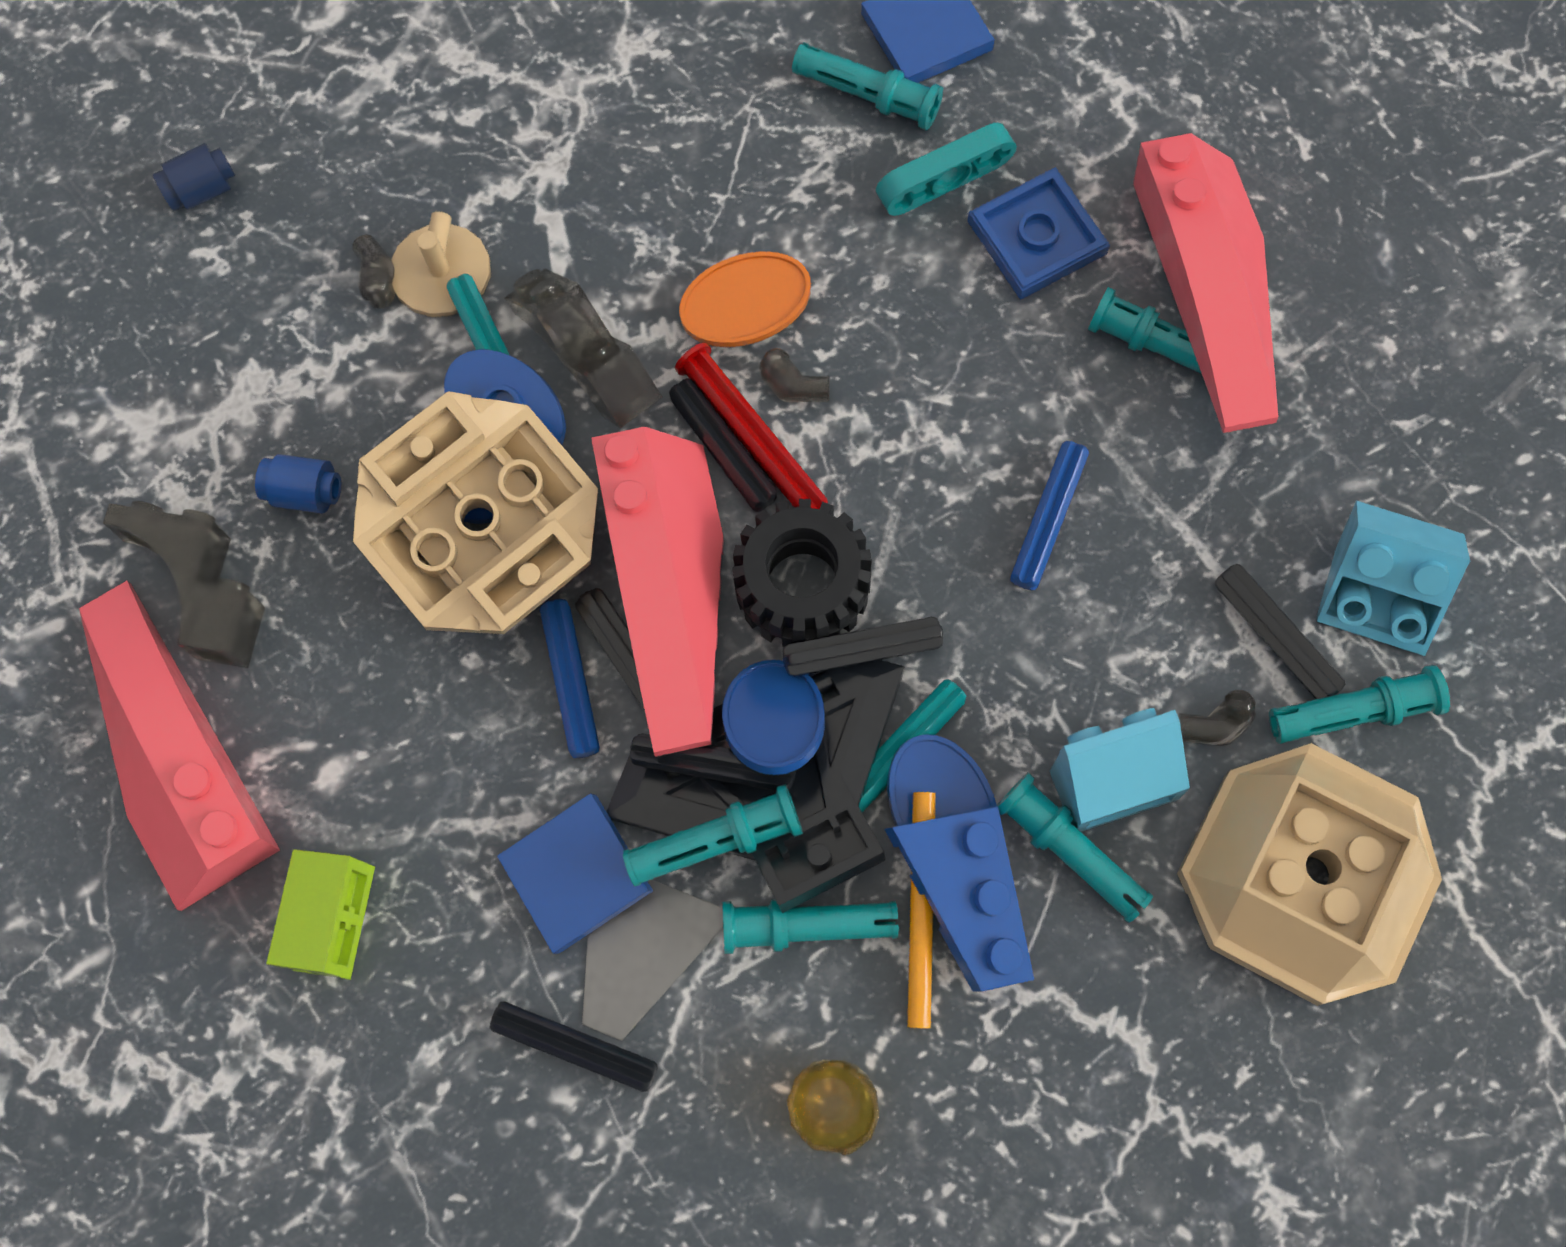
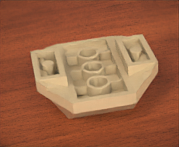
(465, 458)
(1265, 909)

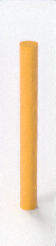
(920, 933)

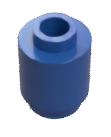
(298, 483)

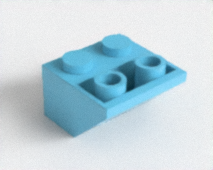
(1392, 578)
(1121, 769)

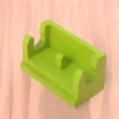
(321, 914)

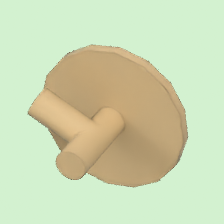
(432, 258)

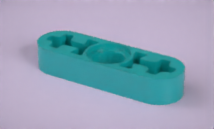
(945, 169)

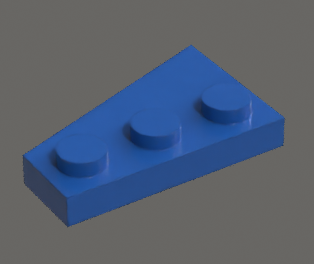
(971, 889)

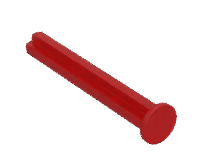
(749, 426)

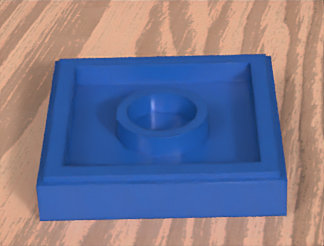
(927, 34)
(1038, 233)
(572, 873)

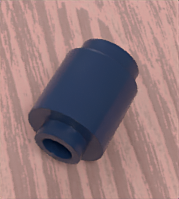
(194, 177)

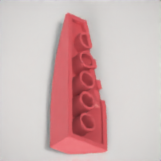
(1214, 271)
(668, 575)
(167, 757)

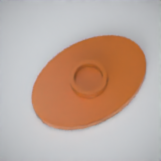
(745, 299)

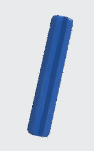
(1049, 515)
(569, 678)

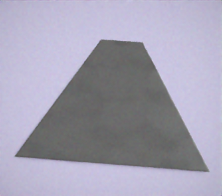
(642, 955)

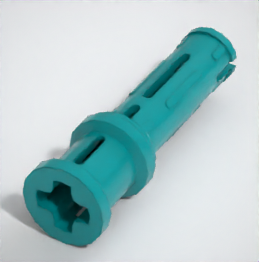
(889, 91)
(1143, 329)
(1384, 701)
(740, 828)
(1052, 829)
(770, 927)

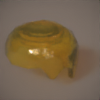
(833, 1106)

